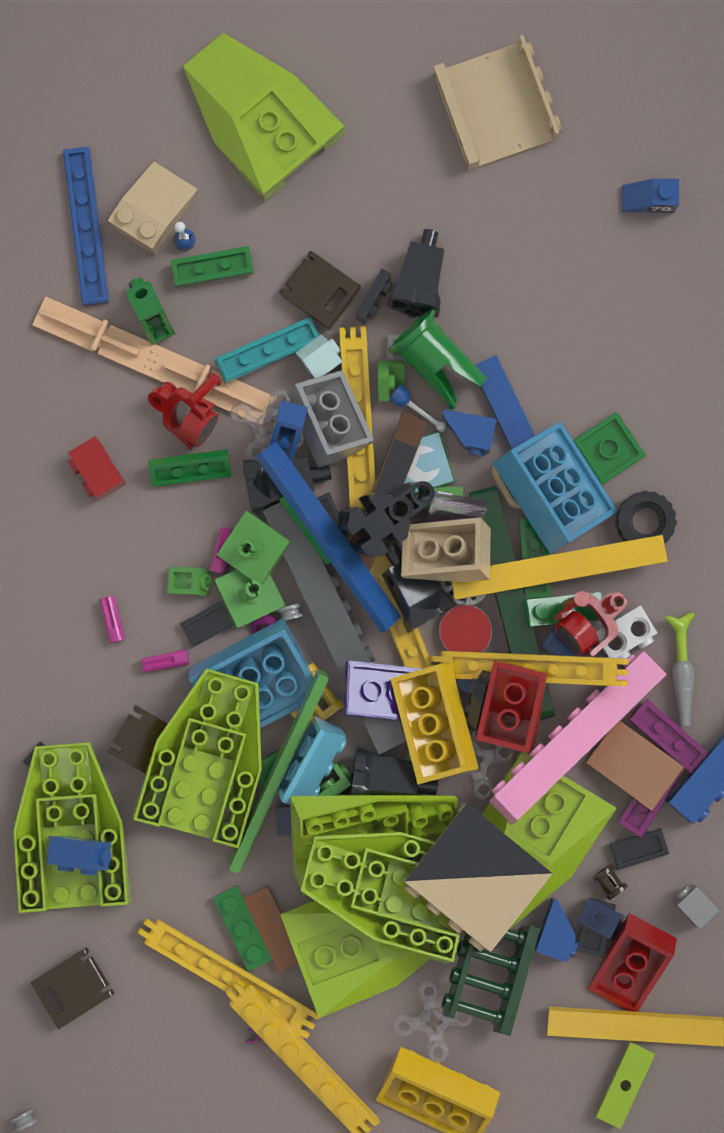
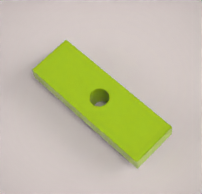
(617, 1100)

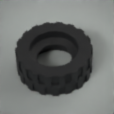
(645, 500)

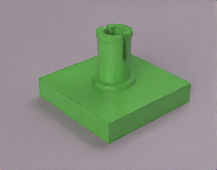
(254, 547)
(246, 598)

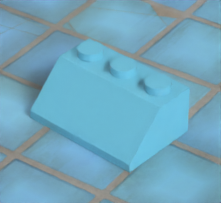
(312, 759)

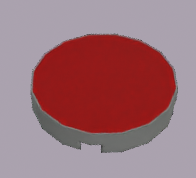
(465, 629)

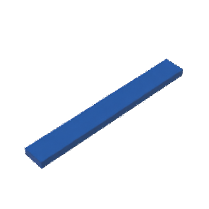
(328, 536)

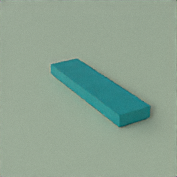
(266, 350)

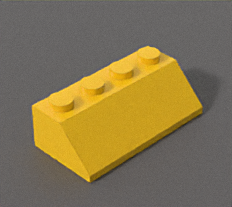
(434, 723)
(437, 1095)

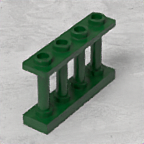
(509, 992)

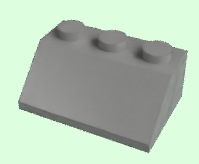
(333, 418)

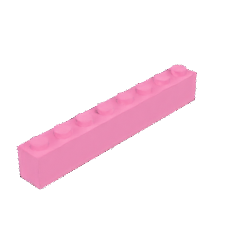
(576, 739)

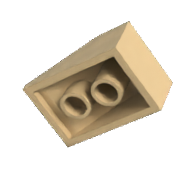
(152, 208)
(447, 551)

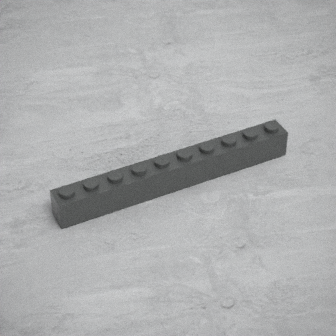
(330, 614)

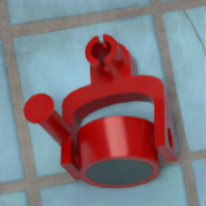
(200, 419)
(576, 630)

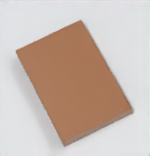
(635, 765)

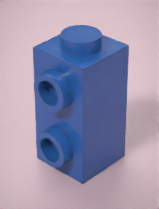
(79, 853)

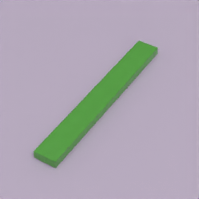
(278, 770)

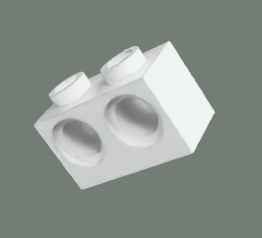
(627, 639)

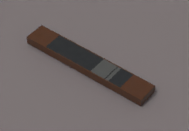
(396, 463)

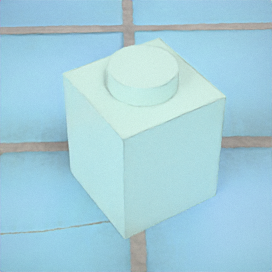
(319, 356)

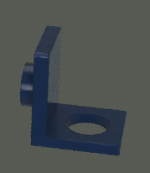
(601, 919)

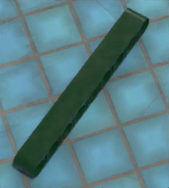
(510, 603)

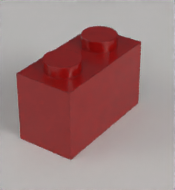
(96, 468)

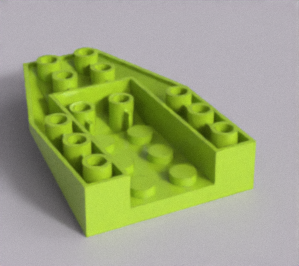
(259, 113)
(206, 762)
(67, 798)
(365, 814)
(555, 829)
(364, 886)
(340, 961)

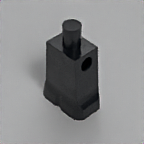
(419, 279)
(263, 490)
(417, 598)
(386, 776)

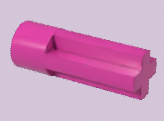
(218, 565)
(112, 619)
(167, 660)

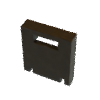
(315, 286)
(138, 738)
(76, 986)

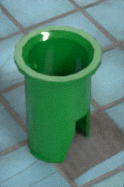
(429, 350)

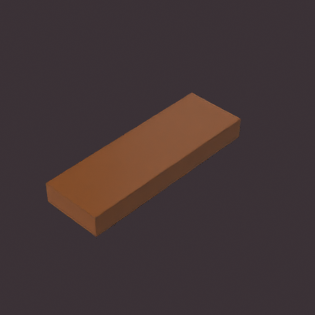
(271, 928)

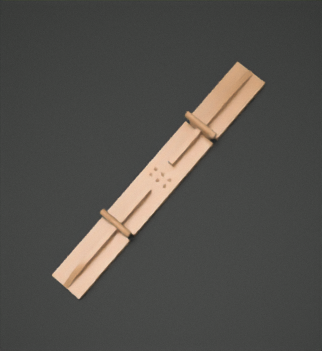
(143, 357)

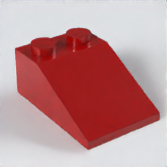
(512, 707)
(633, 963)

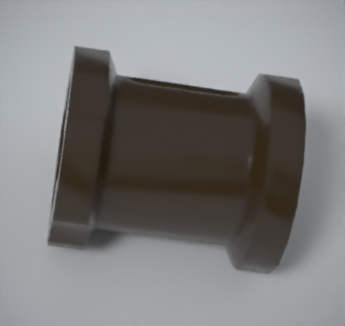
(609, 882)

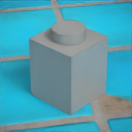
(695, 905)

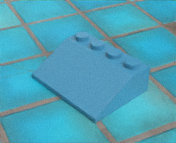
(555, 487)
(273, 662)

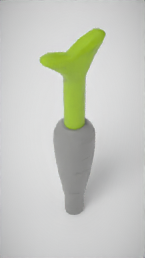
(682, 669)

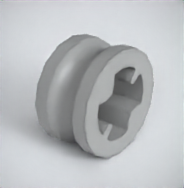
(290, 612)
(23, 1120)

